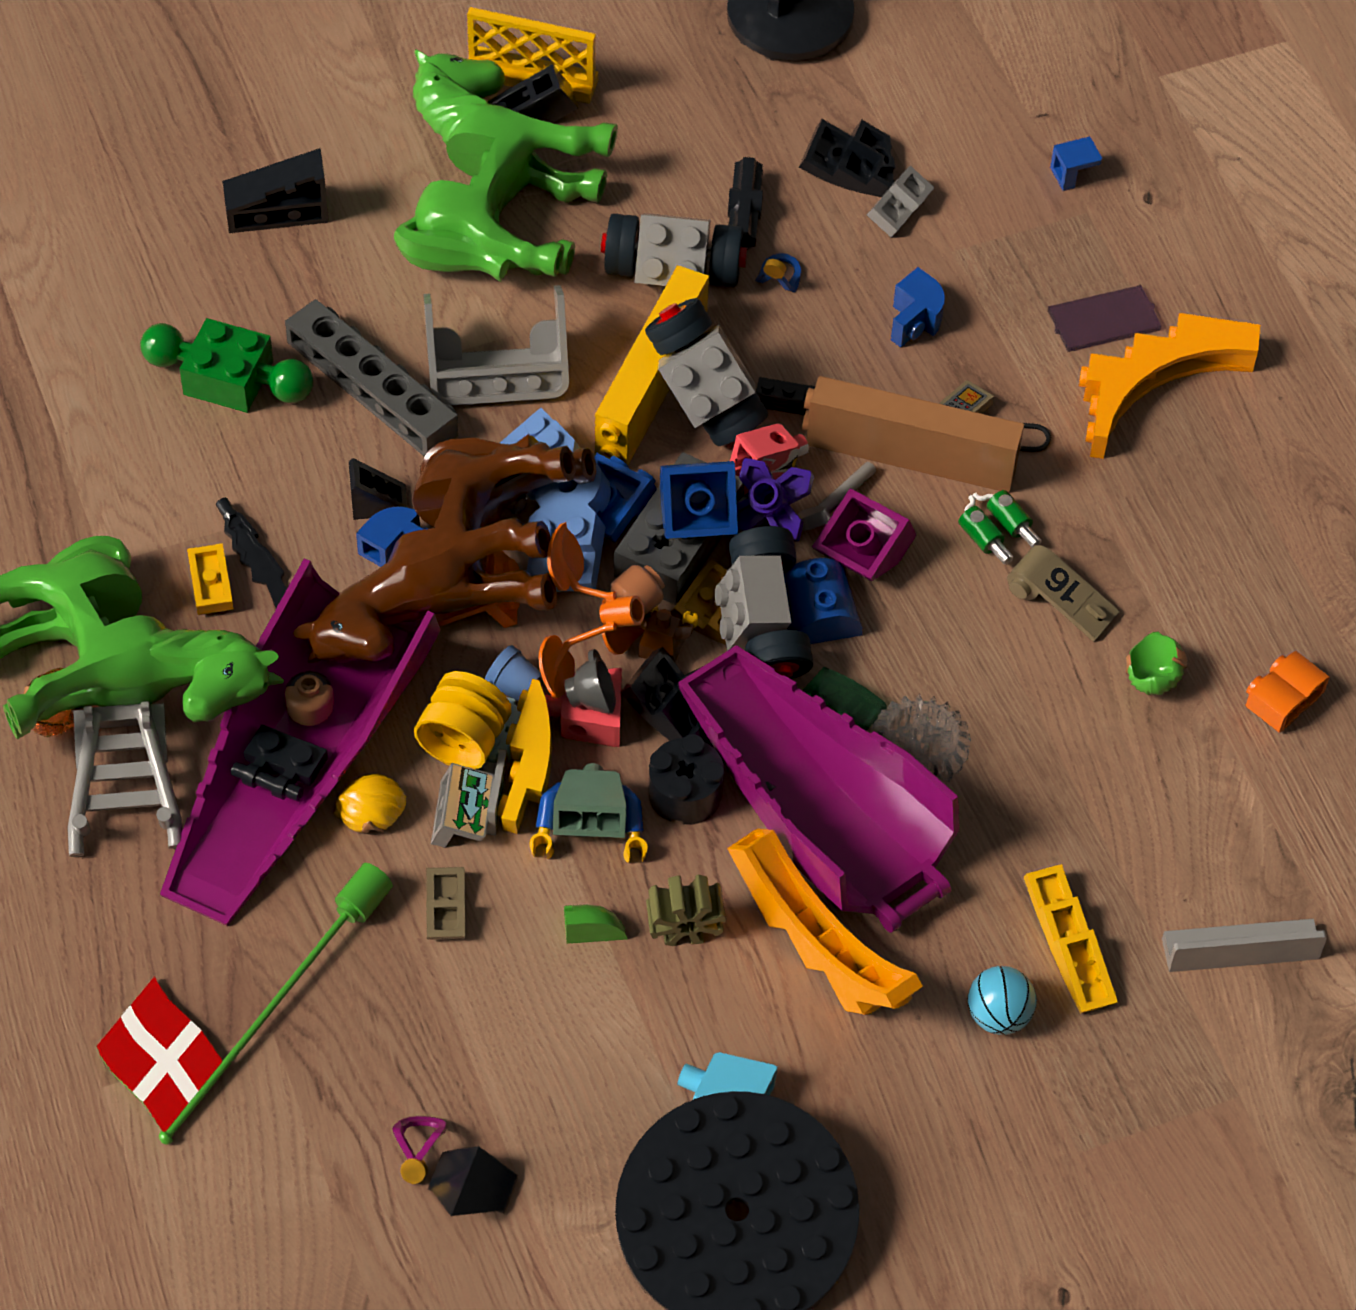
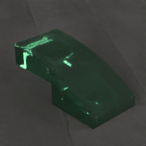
(846, 697)

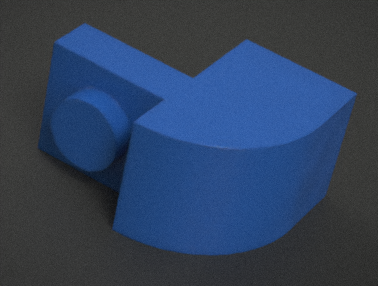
(920, 307)
(382, 531)

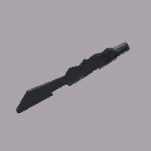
(253, 554)

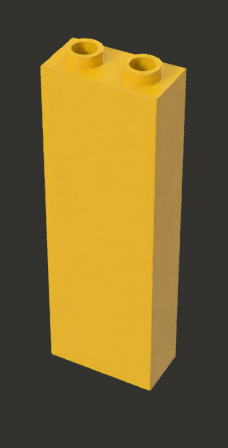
(639, 384)

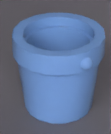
(512, 673)

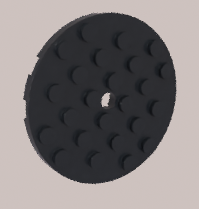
(748, 1152)

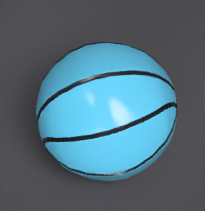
(1002, 1000)

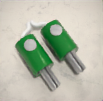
(985, 532)

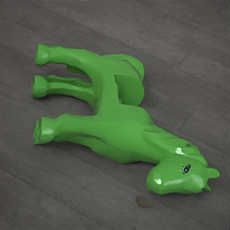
(496, 146)
(120, 654)

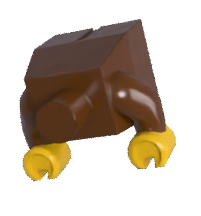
(665, 632)

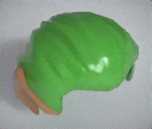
(1156, 664)

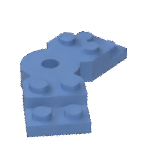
(567, 501)

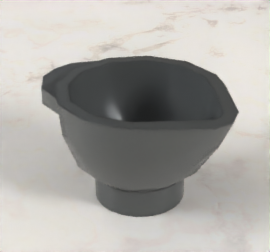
(592, 685)

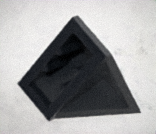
(373, 490)
(472, 1182)

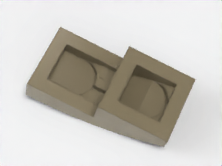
(445, 903)

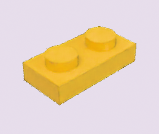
(210, 579)

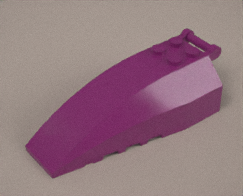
(845, 801)

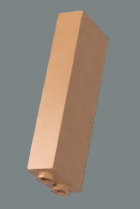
(912, 433)

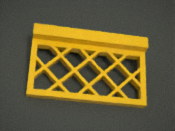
(523, 66)

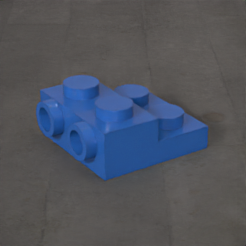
(628, 494)

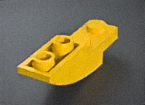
(532, 747)

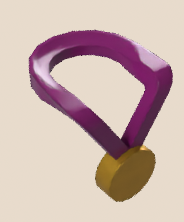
(415, 1168)

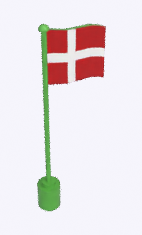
(170, 1059)

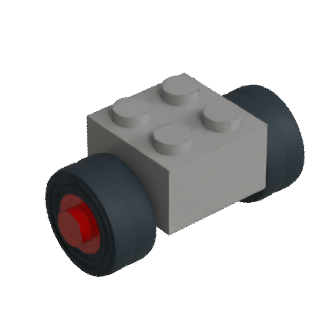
(670, 242)
(705, 372)
(757, 603)

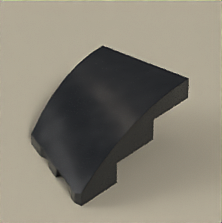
(851, 161)
(657, 697)

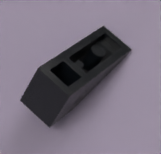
(541, 96)

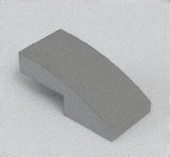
(900, 201)

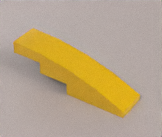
(1070, 939)

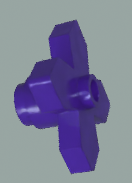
(787, 489)

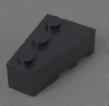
(278, 195)

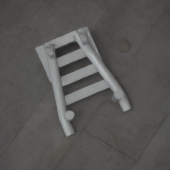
(87, 743)

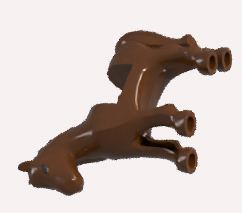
(443, 568)

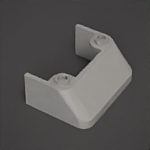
(499, 374)

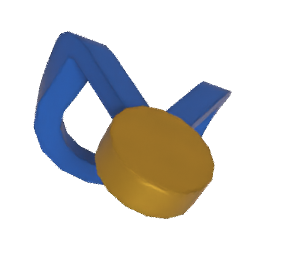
(774, 268)

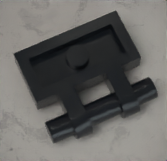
(284, 755)

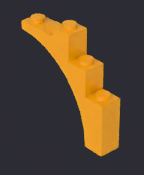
(1191, 348)
(787, 902)

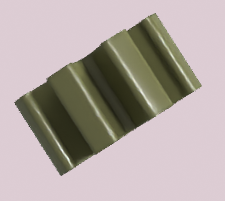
(685, 910)

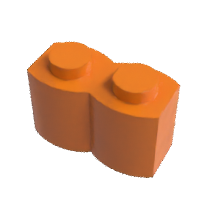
(1286, 690)

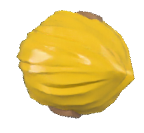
(370, 803)

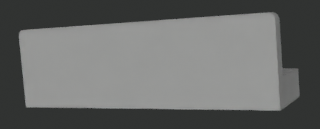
(1243, 945)

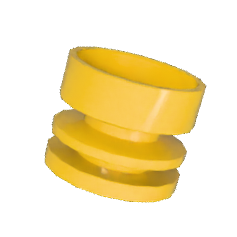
(462, 720)

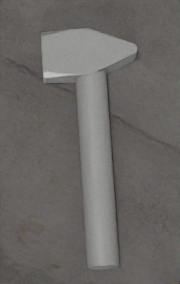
(820, 515)

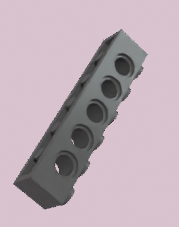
(371, 377)

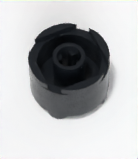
(686, 780)

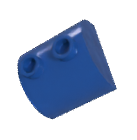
(698, 499)
(821, 601)

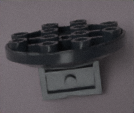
(791, 26)

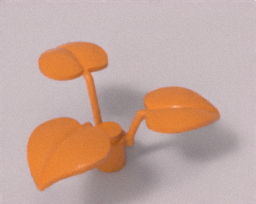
(619, 615)

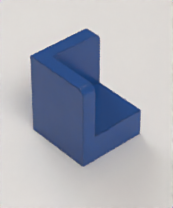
(1071, 157)

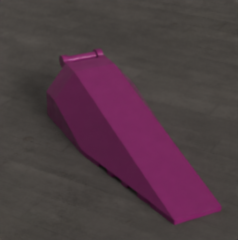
(244, 830)

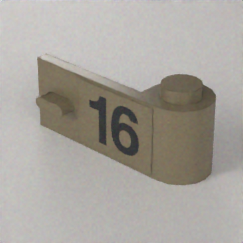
(1063, 588)

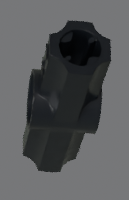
(746, 199)

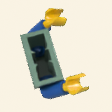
(590, 805)

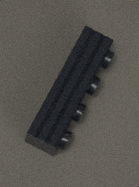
(782, 395)

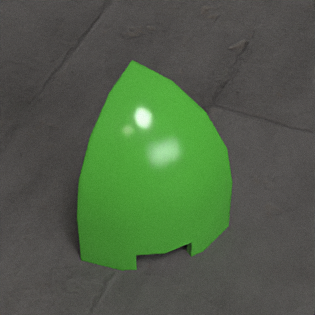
(592, 924)

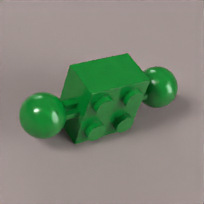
(226, 364)

